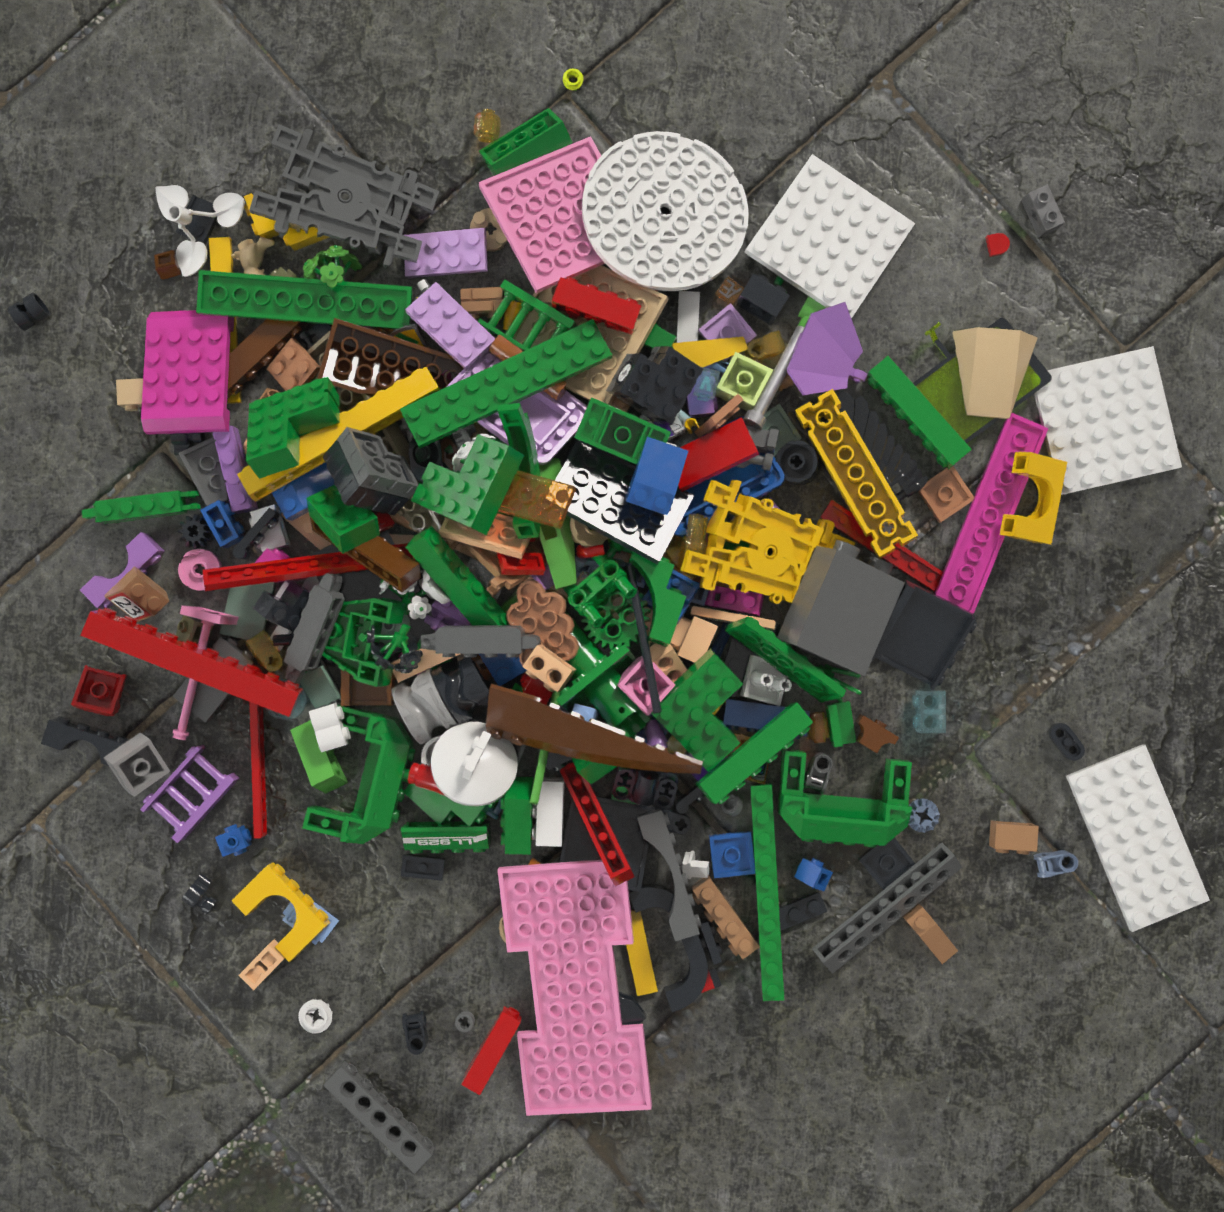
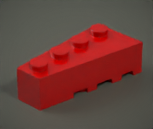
(597, 305)

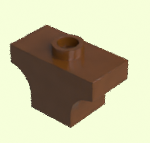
(873, 734)

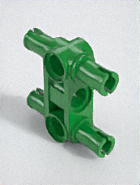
(598, 587)

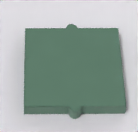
(319, 687)

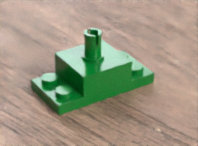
(617, 431)

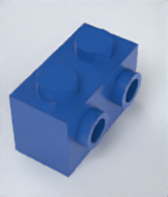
(223, 524)

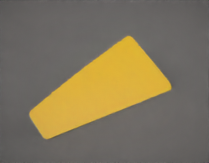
(710, 351)

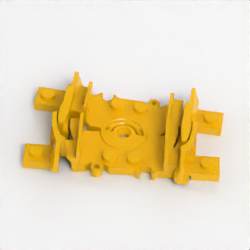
(763, 529)

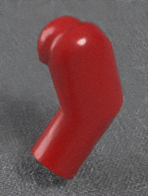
(587, 552)

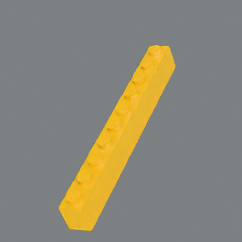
(366, 416)

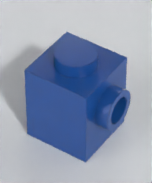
(813, 873)

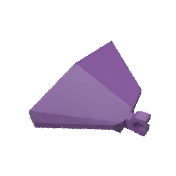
(826, 352)

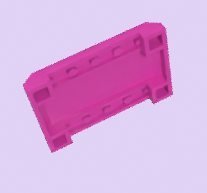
(186, 373)

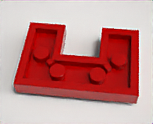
(529, 564)

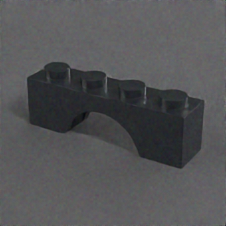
(63, 734)

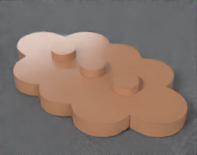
(545, 616)

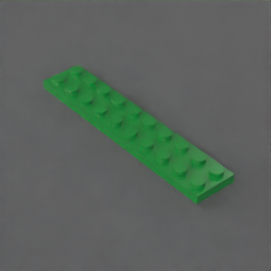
(302, 299)
(506, 383)

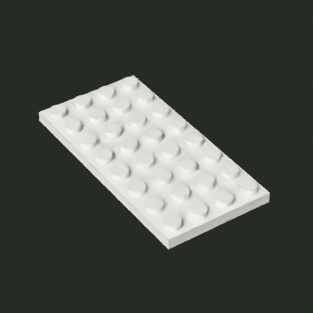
(1137, 838)

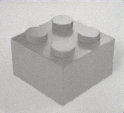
(137, 764)

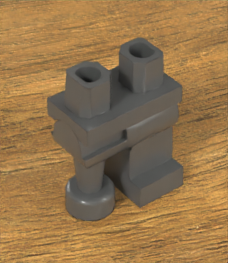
(765, 443)

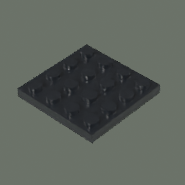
(625, 825)

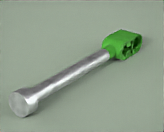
(755, 417)

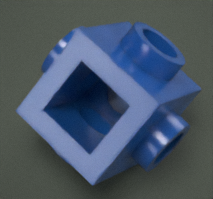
(234, 840)

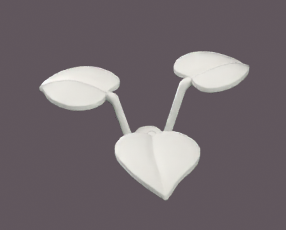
(173, 203)

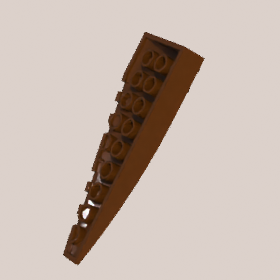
(374, 361)
(534, 724)

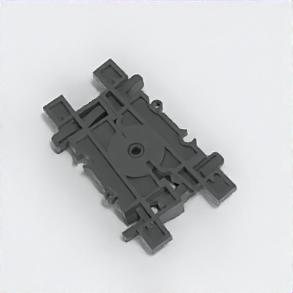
(337, 218)

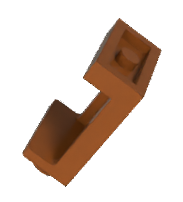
(363, 694)

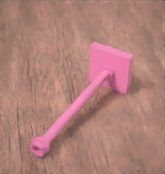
(208, 618)

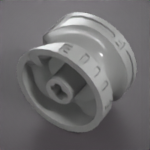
(422, 707)

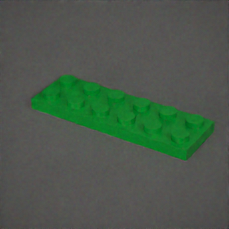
(785, 660)

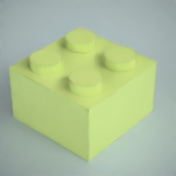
(743, 378)

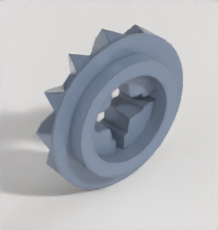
(932, 811)

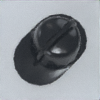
(421, 457)

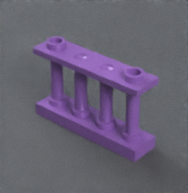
(196, 812)

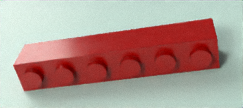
(597, 825)

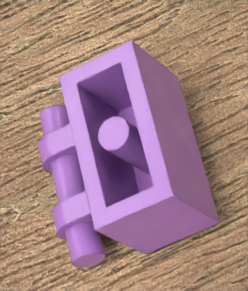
(445, 613)

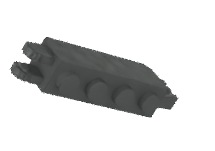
(314, 627)
(480, 640)

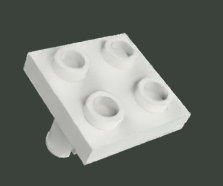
(764, 682)

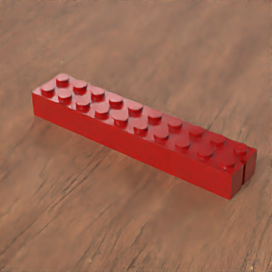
(191, 661)

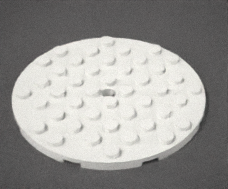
(672, 249)

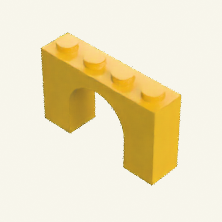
(1049, 477)
(309, 919)

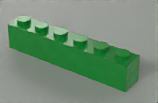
(918, 413)
(455, 579)
(754, 753)

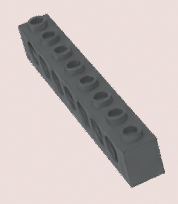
(887, 907)

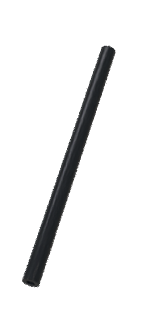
(644, 644)

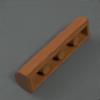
(505, 349)

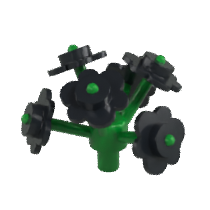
(401, 642)

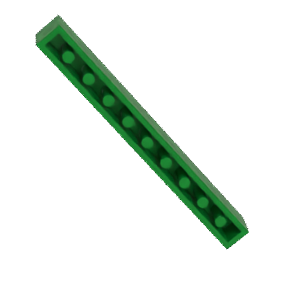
(767, 892)

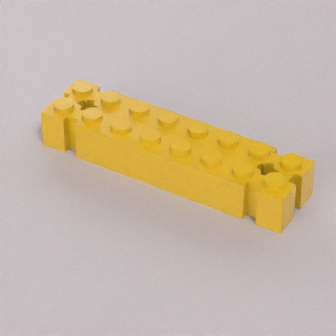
(856, 474)

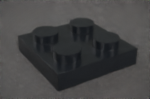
(886, 862)

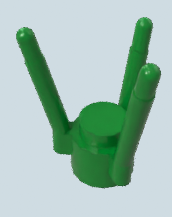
(827, 669)

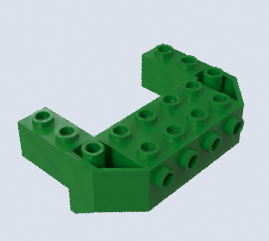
(380, 784)
(843, 817)

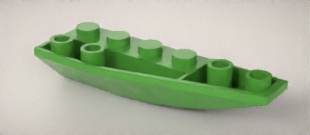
(557, 542)

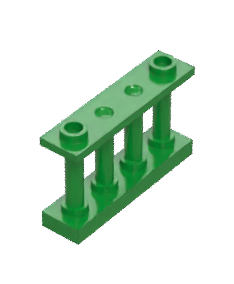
(528, 304)

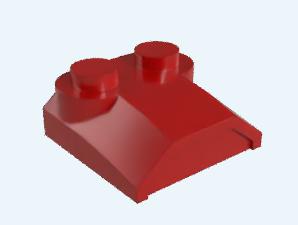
(99, 691)

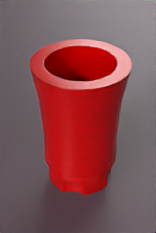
(422, 777)

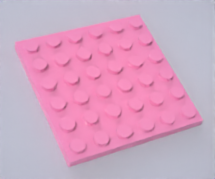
(543, 213)

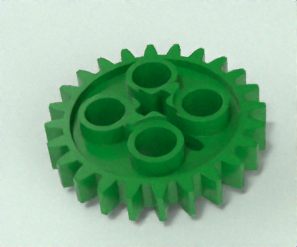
(627, 630)

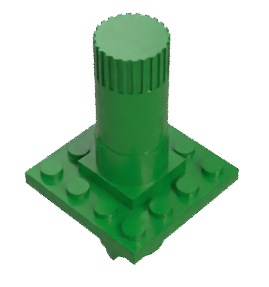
(597, 683)

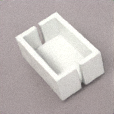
(549, 813)

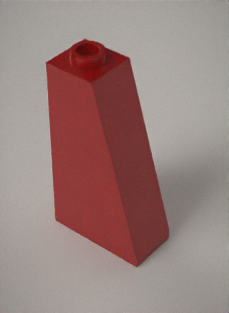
(491, 1050)

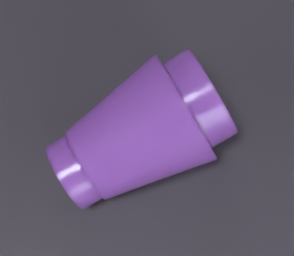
(655, 734)

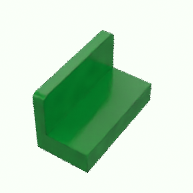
(840, 723)

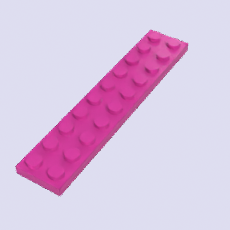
(996, 495)

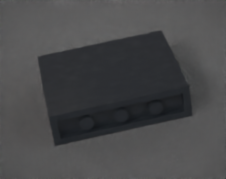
(924, 634)

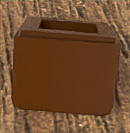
(167, 264)

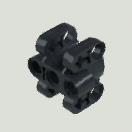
(646, 786)

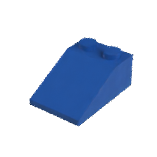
(656, 476)
(293, 495)

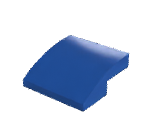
(681, 583)

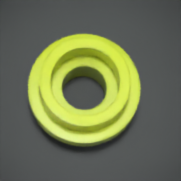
(572, 73)

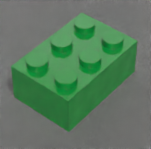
(342, 523)
(517, 817)

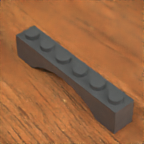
(681, 916)

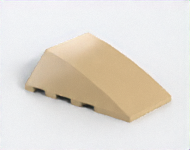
(992, 368)

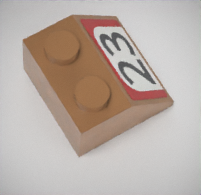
(138, 595)

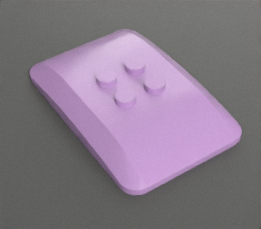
(550, 420)

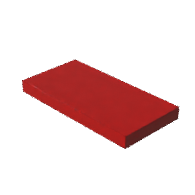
(716, 453)

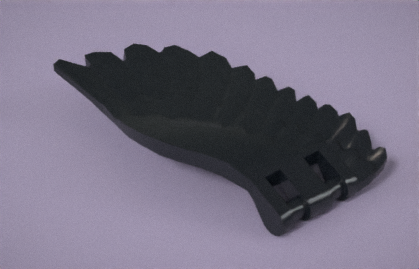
(889, 457)

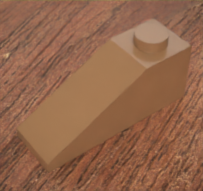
(930, 933)

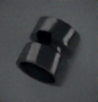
(29, 311)

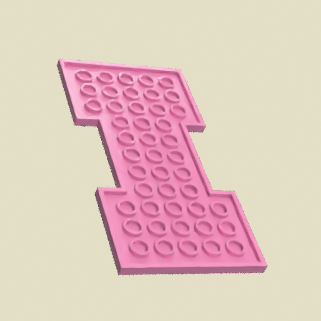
(581, 1051)

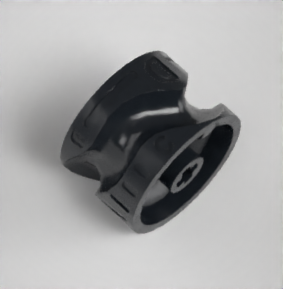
(461, 687)

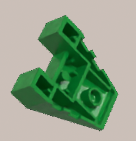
(348, 642)

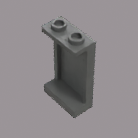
(209, 699)

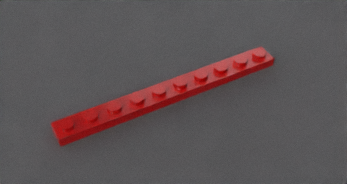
(283, 570)

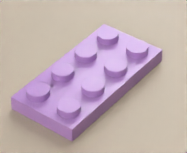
(449, 253)
(450, 325)

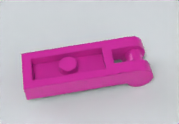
(735, 600)

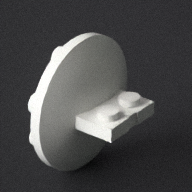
(473, 765)

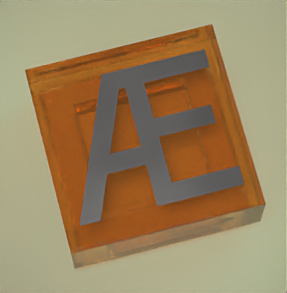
(729, 291)

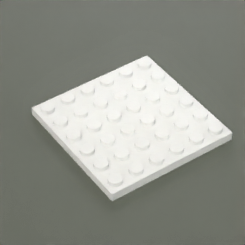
(829, 237)
(1108, 420)

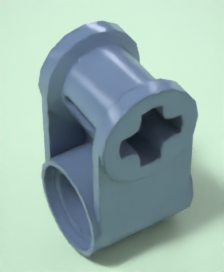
(1050, 863)

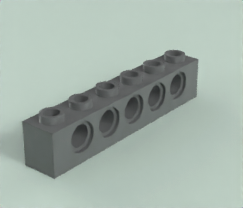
(380, 1127)

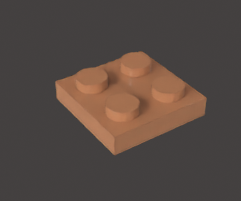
(293, 366)
(720, 416)
(946, 494)

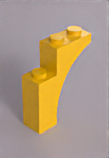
(265, 228)

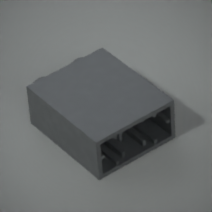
(841, 607)

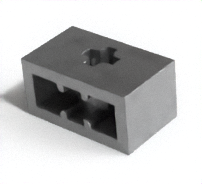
(1043, 211)

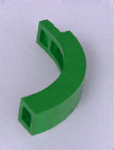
(521, 438)

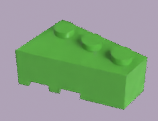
(321, 767)

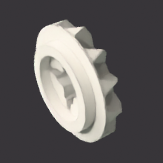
(306, 1019)

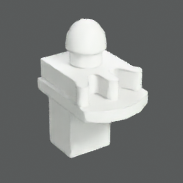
(694, 868)

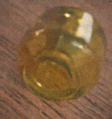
(487, 126)

